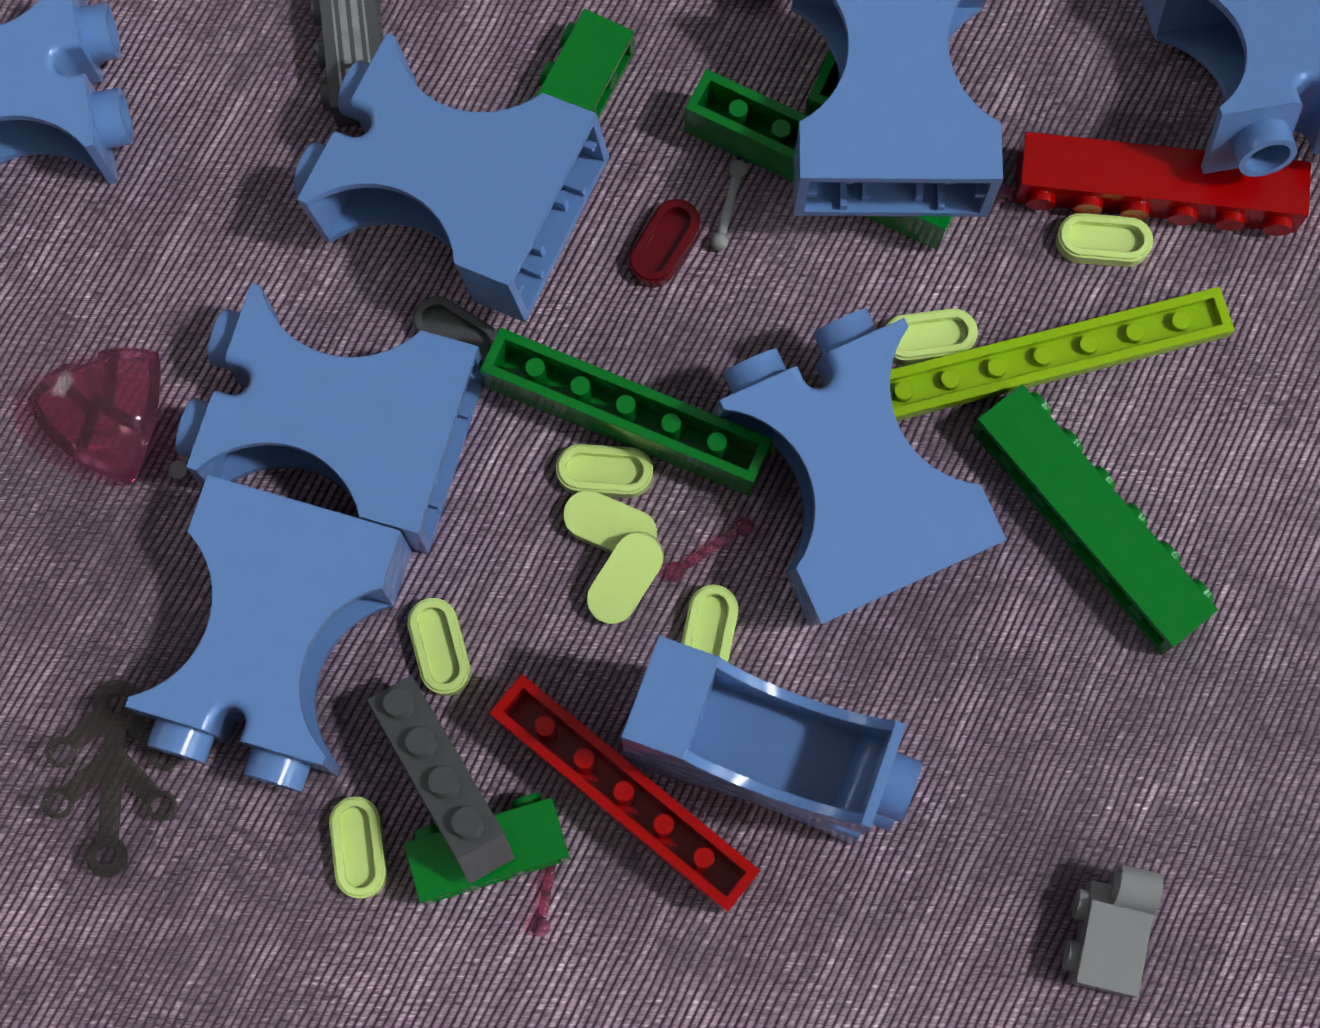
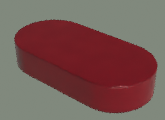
(664, 243)

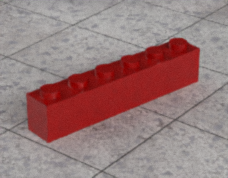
(1157, 184)
(624, 794)

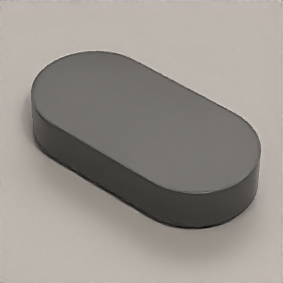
(450, 320)

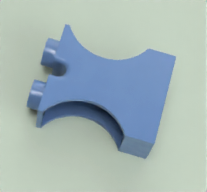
(1266, 68)
(47, 87)
(899, 123)
(484, 183)
(370, 423)
(868, 498)
(282, 598)
(767, 745)

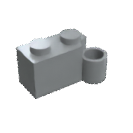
(1113, 931)

